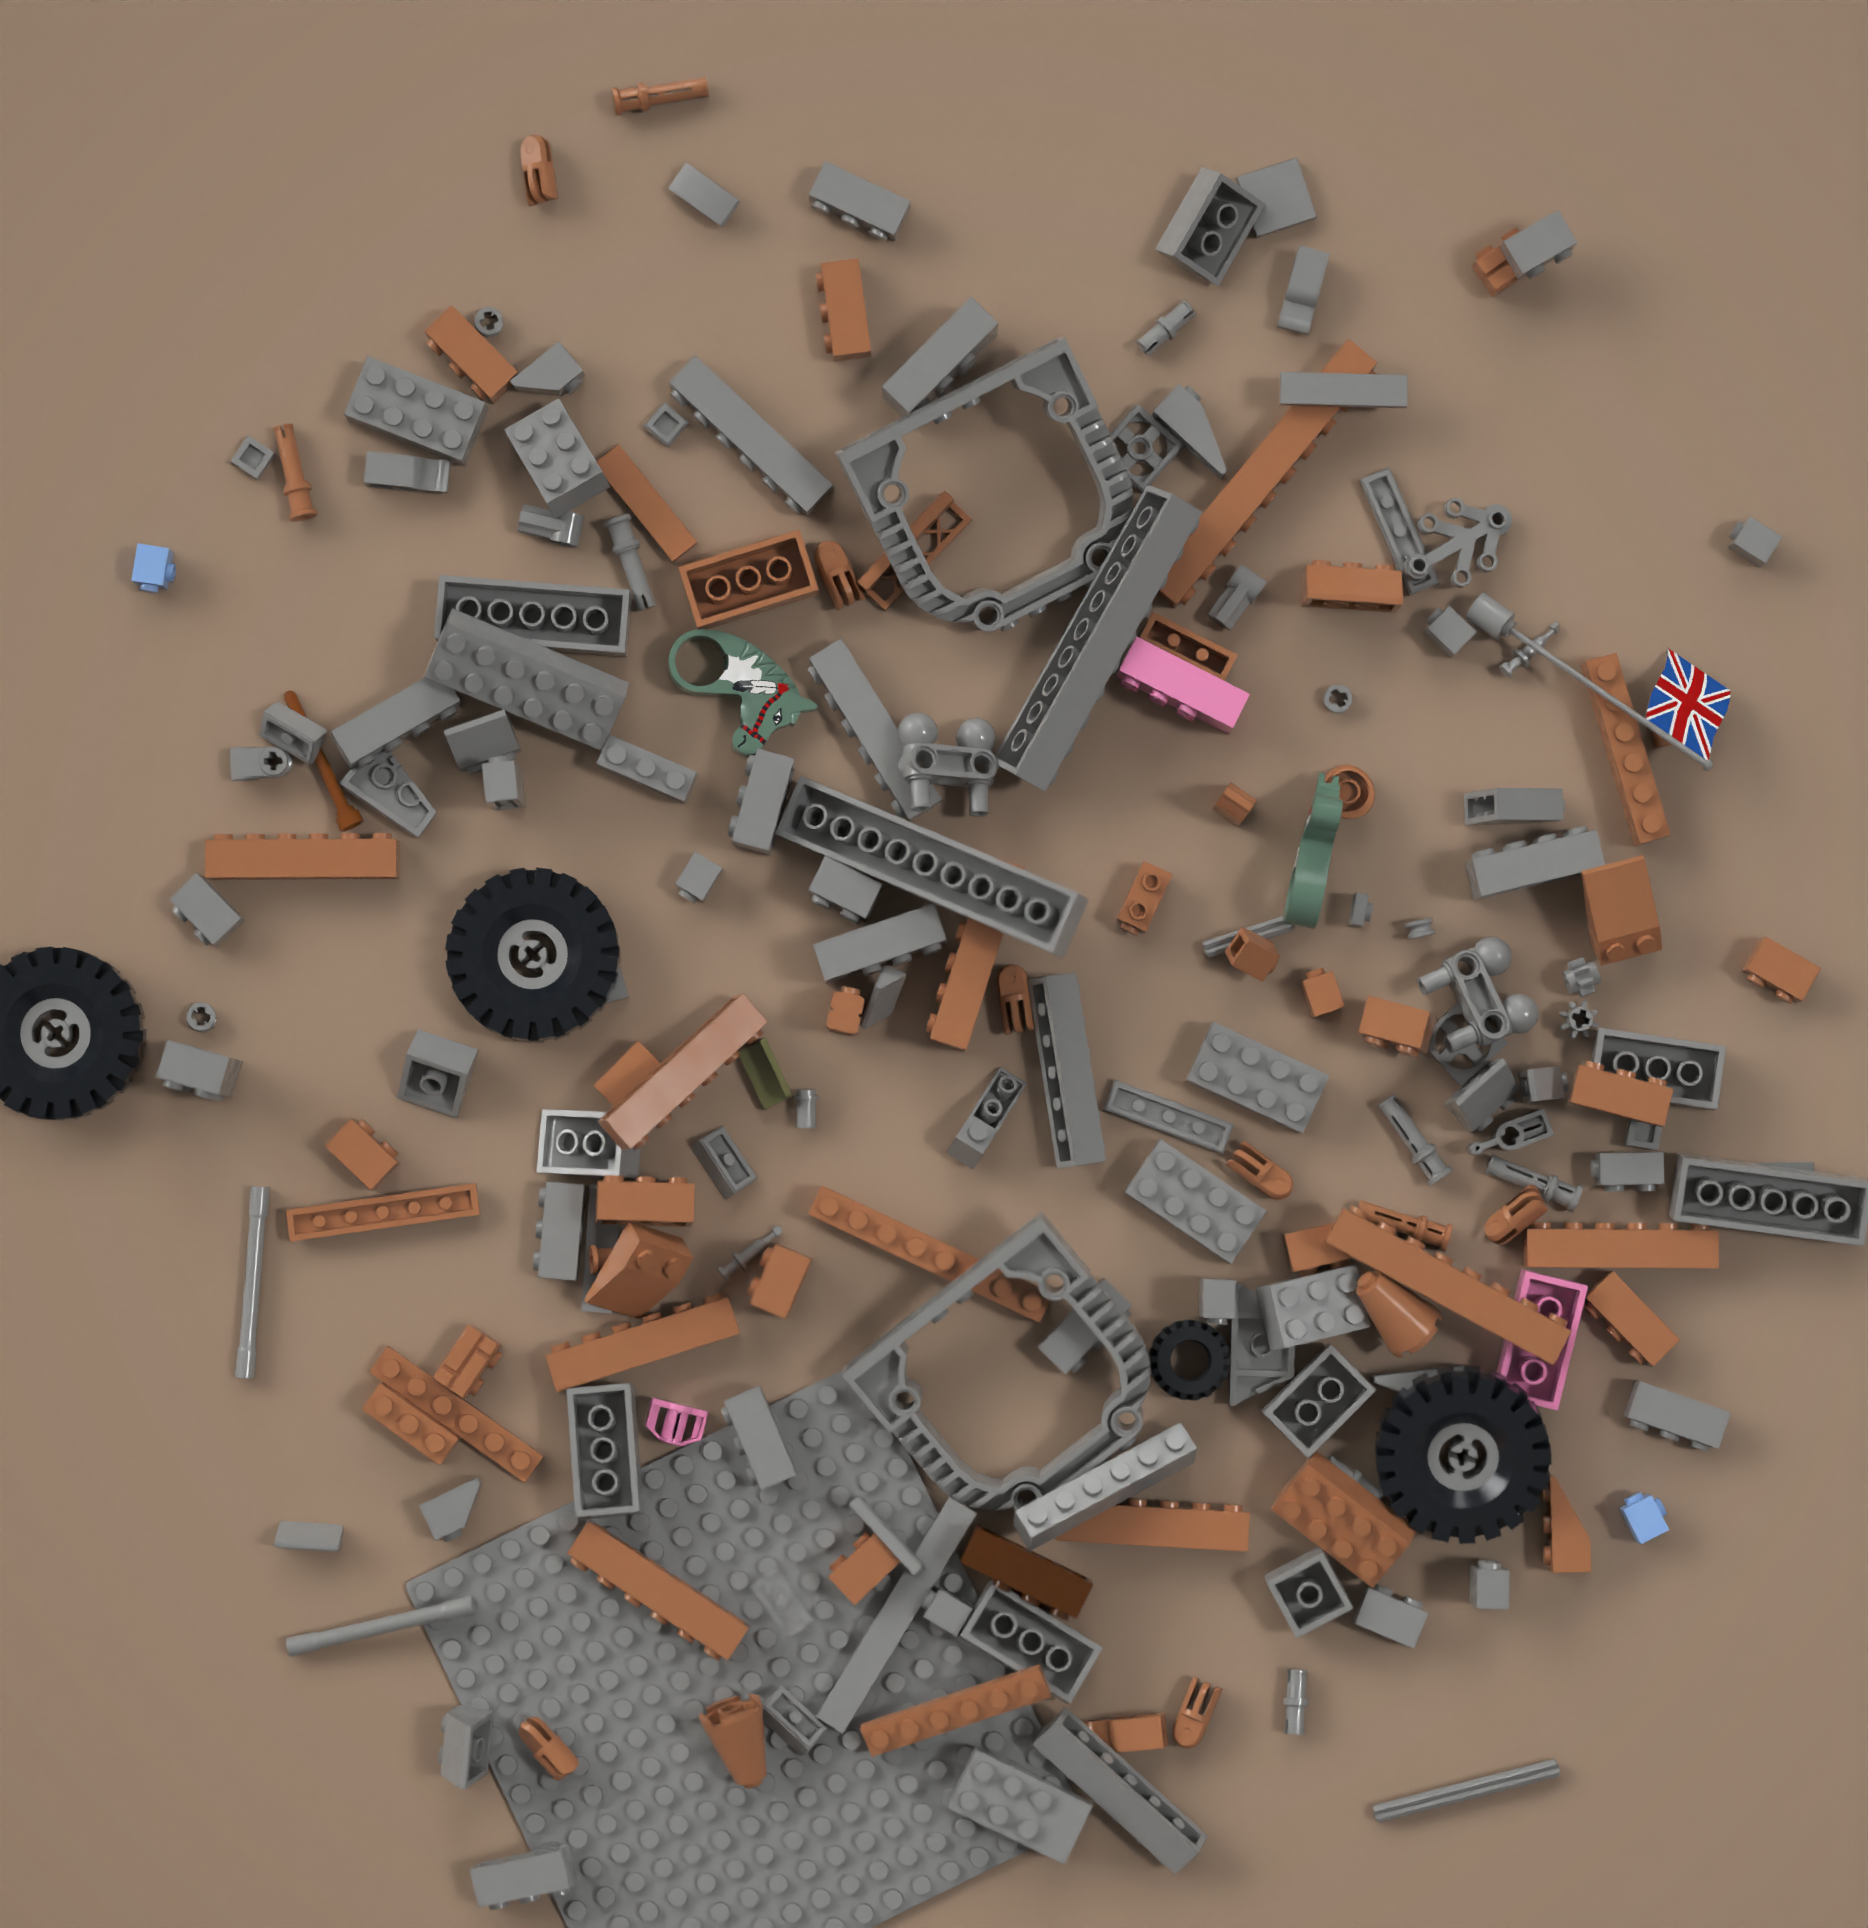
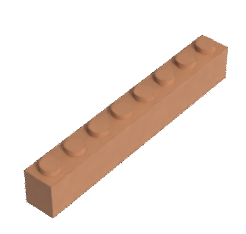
(924, 1251)
(1448, 1285)

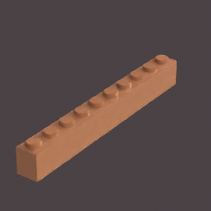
(1256, 481)

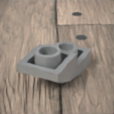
(704, 194)

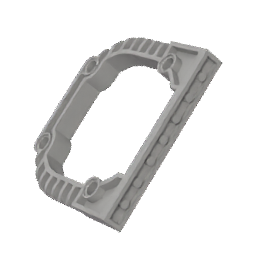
(875, 464)
(1033, 1255)

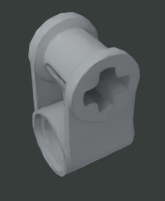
(253, 763)

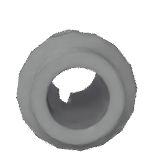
(806, 1108)

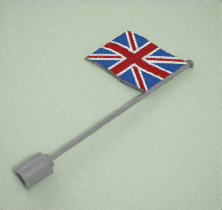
(1681, 709)

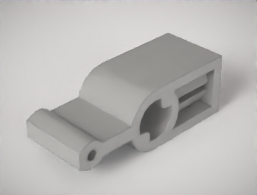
(1303, 290)
(406, 472)
(1522, 1138)

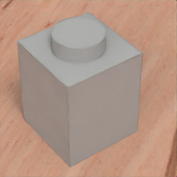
(1754, 541)
(1448, 630)
(698, 878)
(946, 1610)

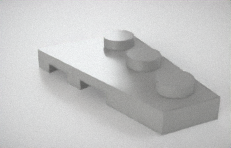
(391, 793)

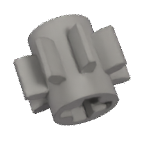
(1581, 977)
(1586, 1015)

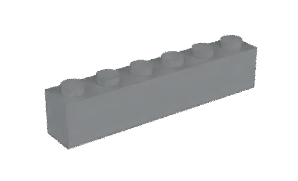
(751, 436)
(867, 721)
(1066, 1070)
(1104, 1486)
(1120, 1790)

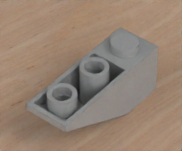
(986, 1118)

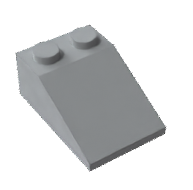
(1483, 1095)
(579, 1146)

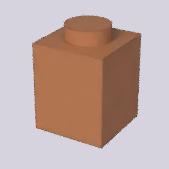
(1252, 954)
(1321, 992)

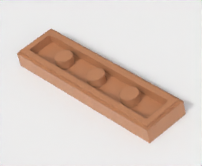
(646, 503)

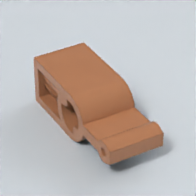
(1234, 804)
(1132, 1732)

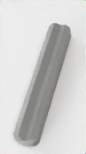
(1265, 929)

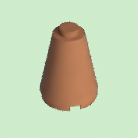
(1397, 1313)
(738, 1737)

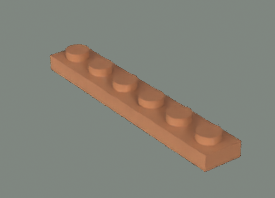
(383, 1212)
(456, 1414)
(955, 1710)

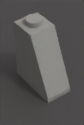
(1513, 806)

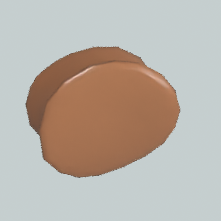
(1355, 790)

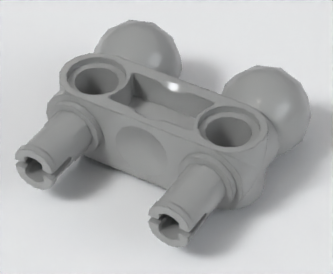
(947, 763)
(1478, 995)

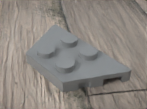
(1253, 1364)

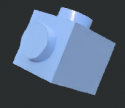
(153, 568)
(1644, 1516)

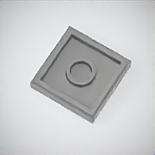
(1284, 197)

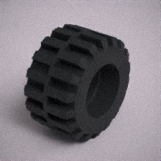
(1217, 1353)

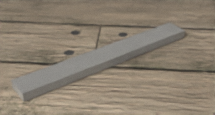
(895, 1616)

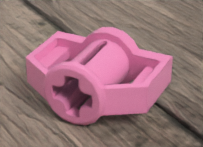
(675, 1422)

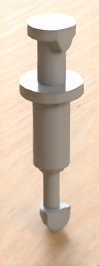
(1522, 657)
(748, 1254)

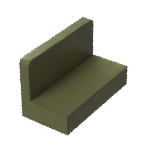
(765, 1074)

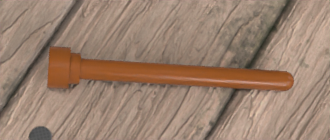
(347, 816)

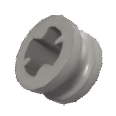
(480, 318)
(1341, 690)
(1420, 928)
(208, 1010)

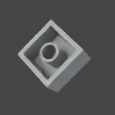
(845, 890)
(1308, 1591)

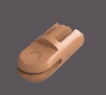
(538, 170)
(837, 574)
(1014, 989)
(1261, 1172)
(1515, 1216)
(1191, 1724)
(548, 1748)

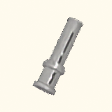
(626, 547)
(1422, 1152)
(1550, 1187)

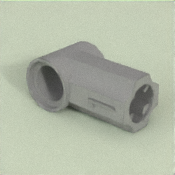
(542, 523)
(1240, 592)

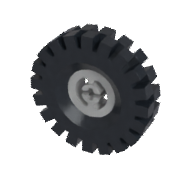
(498, 921)
(108, 1033)
(1456, 1497)

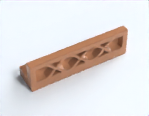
(918, 528)

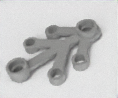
(1462, 540)

